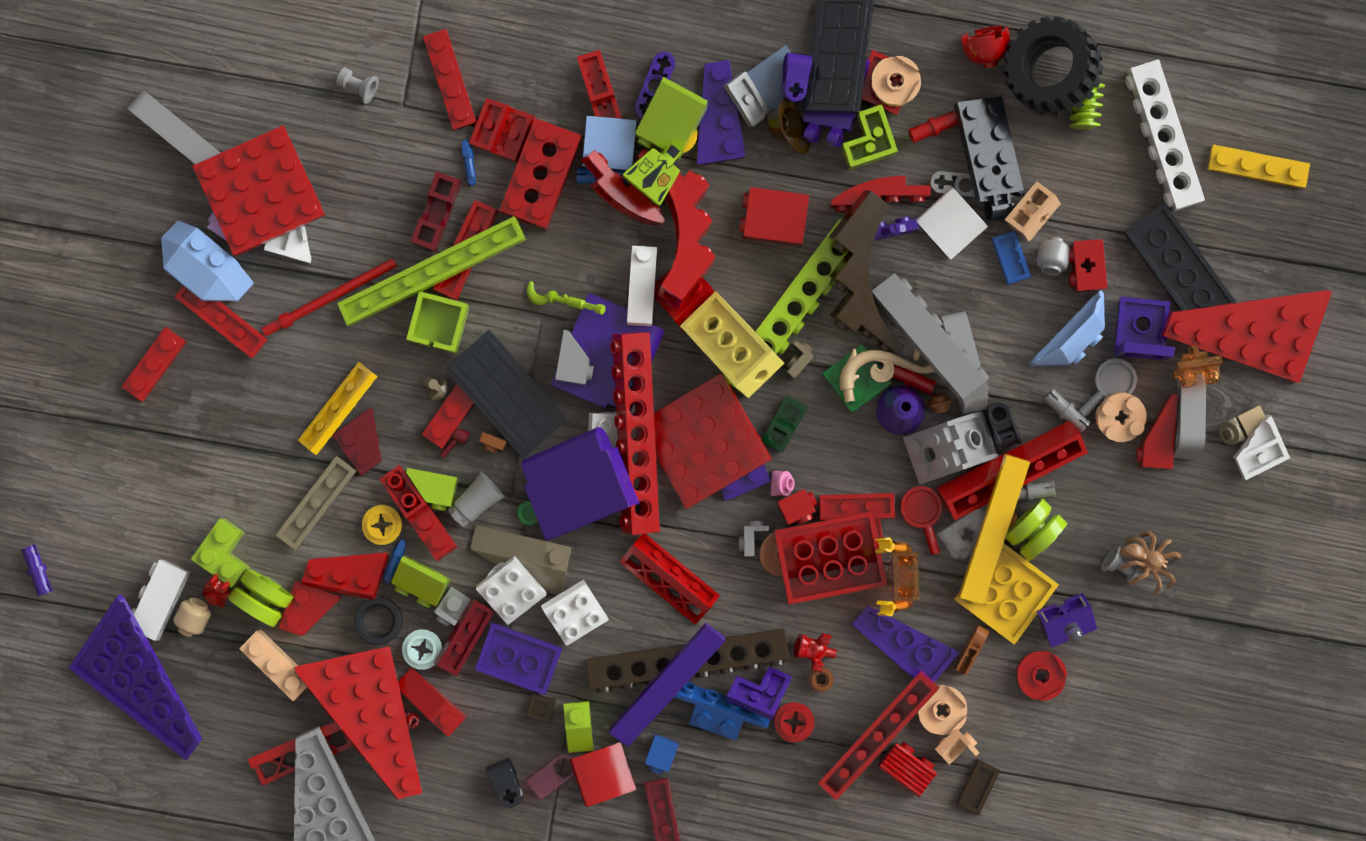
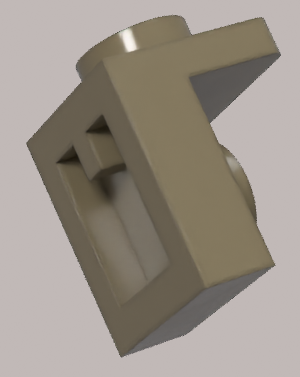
(797, 364)

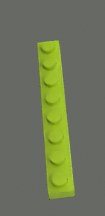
(431, 271)

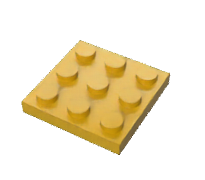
(1013, 596)

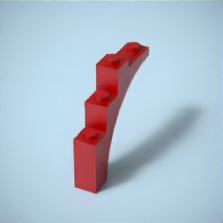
(691, 225)

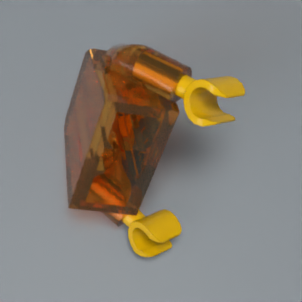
(903, 576)

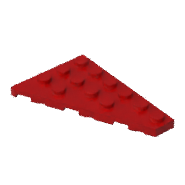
(1260, 333)
(367, 705)

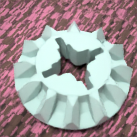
(412, 656)

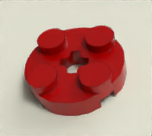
(1028, 669)

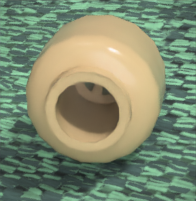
(192, 617)

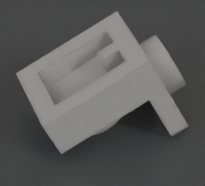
(451, 607)

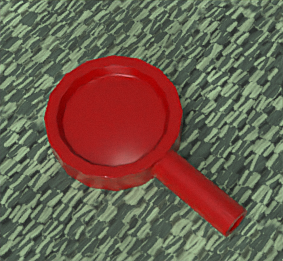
(922, 509)

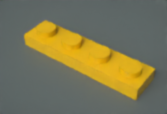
(1258, 166)
(337, 408)

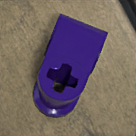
(795, 70)

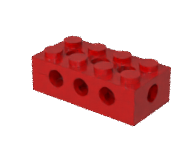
(531, 160)

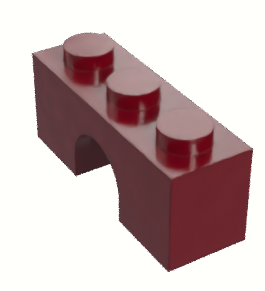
(437, 212)

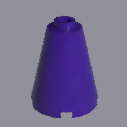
(893, 417)

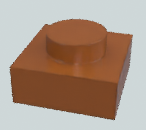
(492, 443)

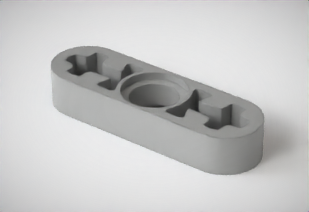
(948, 178)

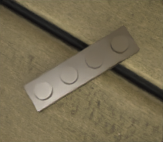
(316, 503)

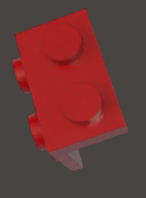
(690, 305)

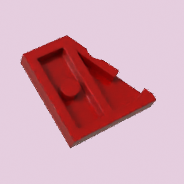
(306, 608)

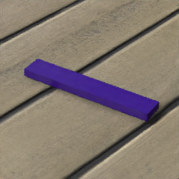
(667, 684)

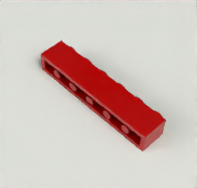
(1044, 454)
(879, 735)

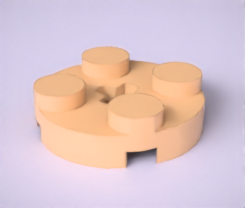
(897, 95)
(1132, 425)
(956, 711)

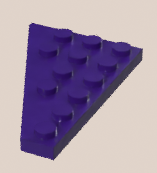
(129, 674)

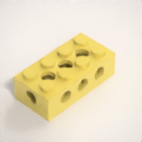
(711, 326)

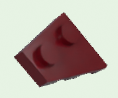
(360, 442)

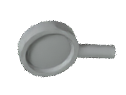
(1110, 377)

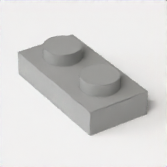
(746, 99)

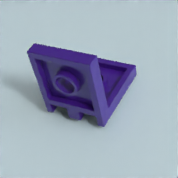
(1137, 343)

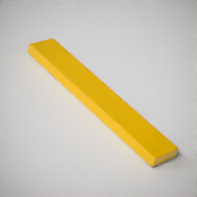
(994, 529)

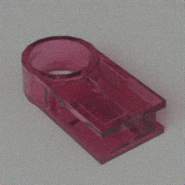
(547, 779)

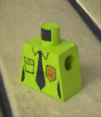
(654, 173)

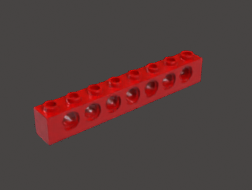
(643, 420)

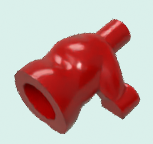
(814, 649)

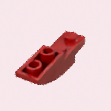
(887, 188)
(623, 198)
(418, 513)

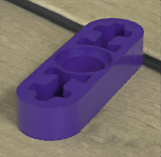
(654, 67)

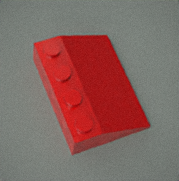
(830, 558)

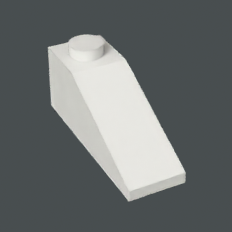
(641, 285)

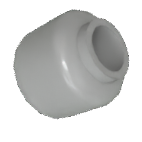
(1053, 256)

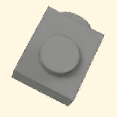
(746, 542)

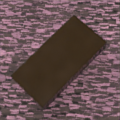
(978, 787)

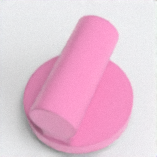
(781, 483)

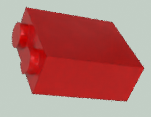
(774, 216)

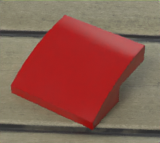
(501, 130)
(602, 774)

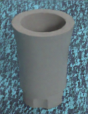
(475, 500)

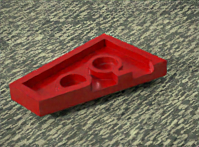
(347, 574)

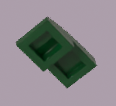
(784, 423)

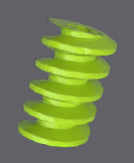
(1084, 117)

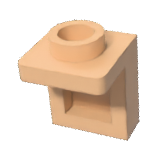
(955, 744)

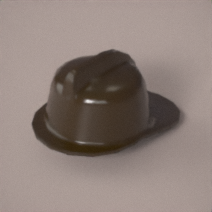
(788, 126)

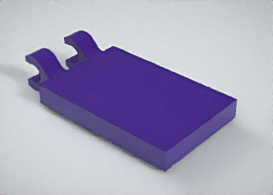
(837, 123)

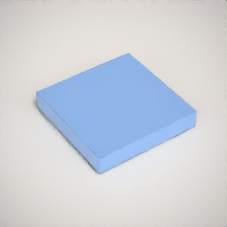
(612, 139)

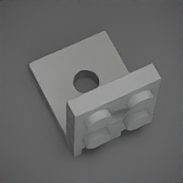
(951, 447)

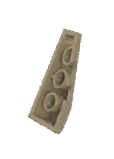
(543, 559)

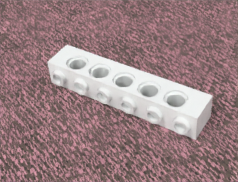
(1152, 74)

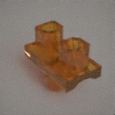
(1195, 364)

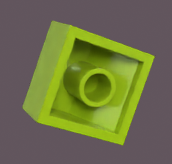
(420, 581)

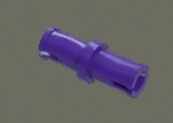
(36, 570)

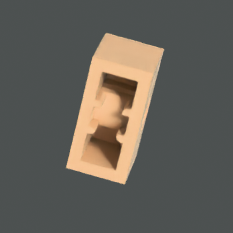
(1033, 211)

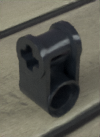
(1002, 428)
(504, 777)

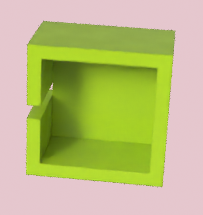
(438, 322)

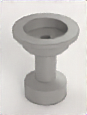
(367, 87)
(1114, 561)

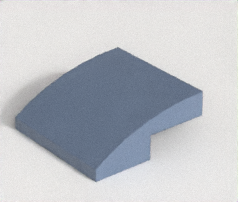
(768, 78)

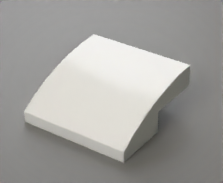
(951, 223)

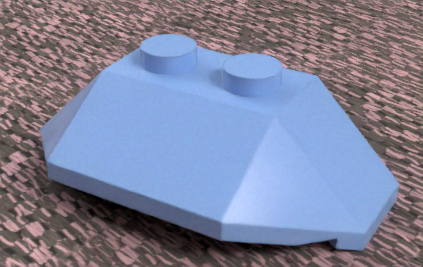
(202, 265)
(1075, 336)

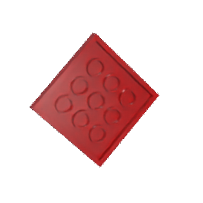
(259, 190)
(706, 441)

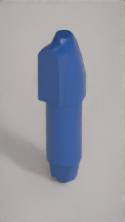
(468, 157)
(397, 554)

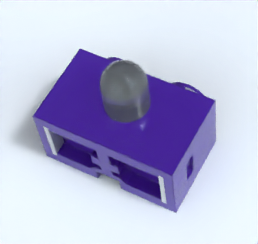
(1067, 620)

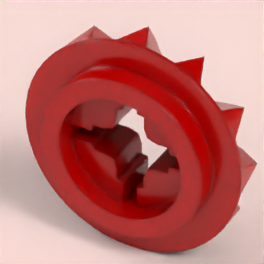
(803, 714)

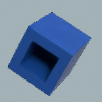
(661, 754)

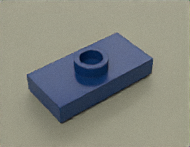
(1011, 257)

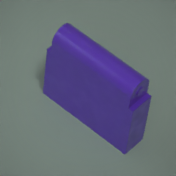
(594, 336)
(577, 483)

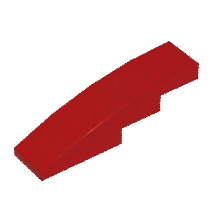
(598, 85)

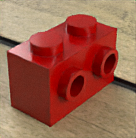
(797, 507)

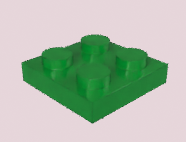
(865, 386)

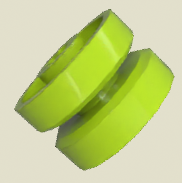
(1038, 533)
(259, 599)

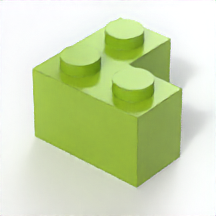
(876, 140)
(216, 554)

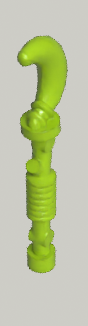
(553, 296)

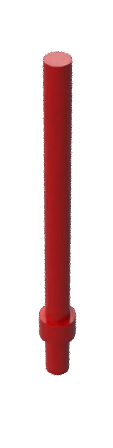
(286, 319)

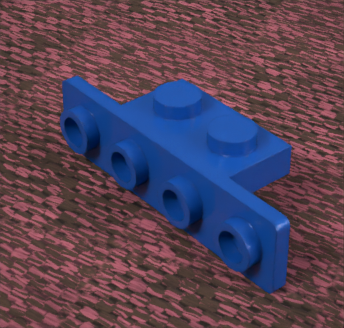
(717, 714)

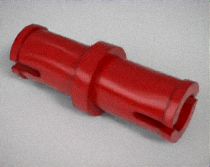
(933, 127)
(914, 379)

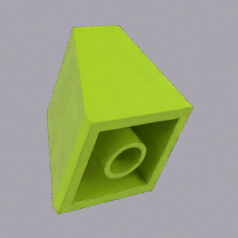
(671, 118)

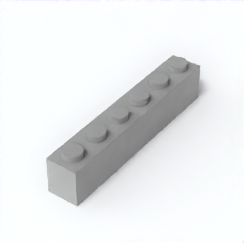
(931, 340)

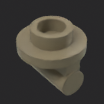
(438, 388)
(1231, 432)

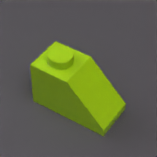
(434, 487)
(578, 726)

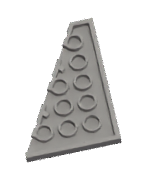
(321, 795)

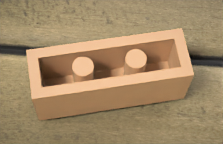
(274, 664)

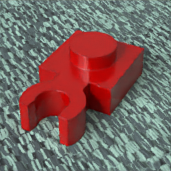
(216, 592)

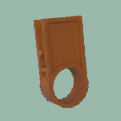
(971, 650)

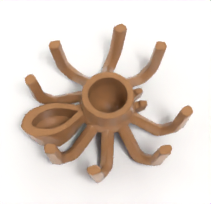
(1149, 560)

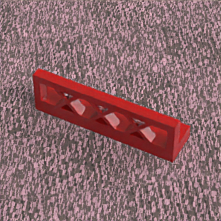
(672, 575)
(287, 747)

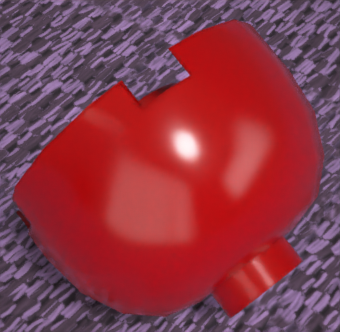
(987, 45)

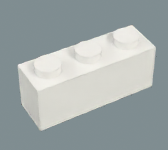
(159, 597)

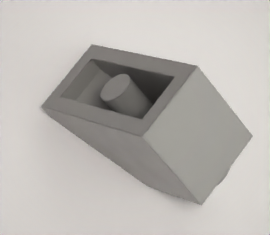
(573, 362)

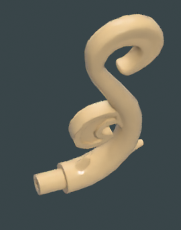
(856, 360)

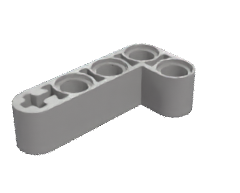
(960, 328)
(1190, 420)

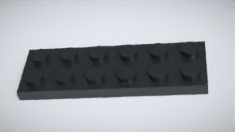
(1177, 261)

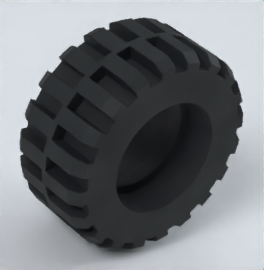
(1031, 45)

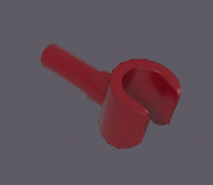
(460, 436)

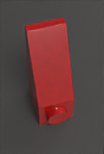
(1157, 445)
(431, 702)

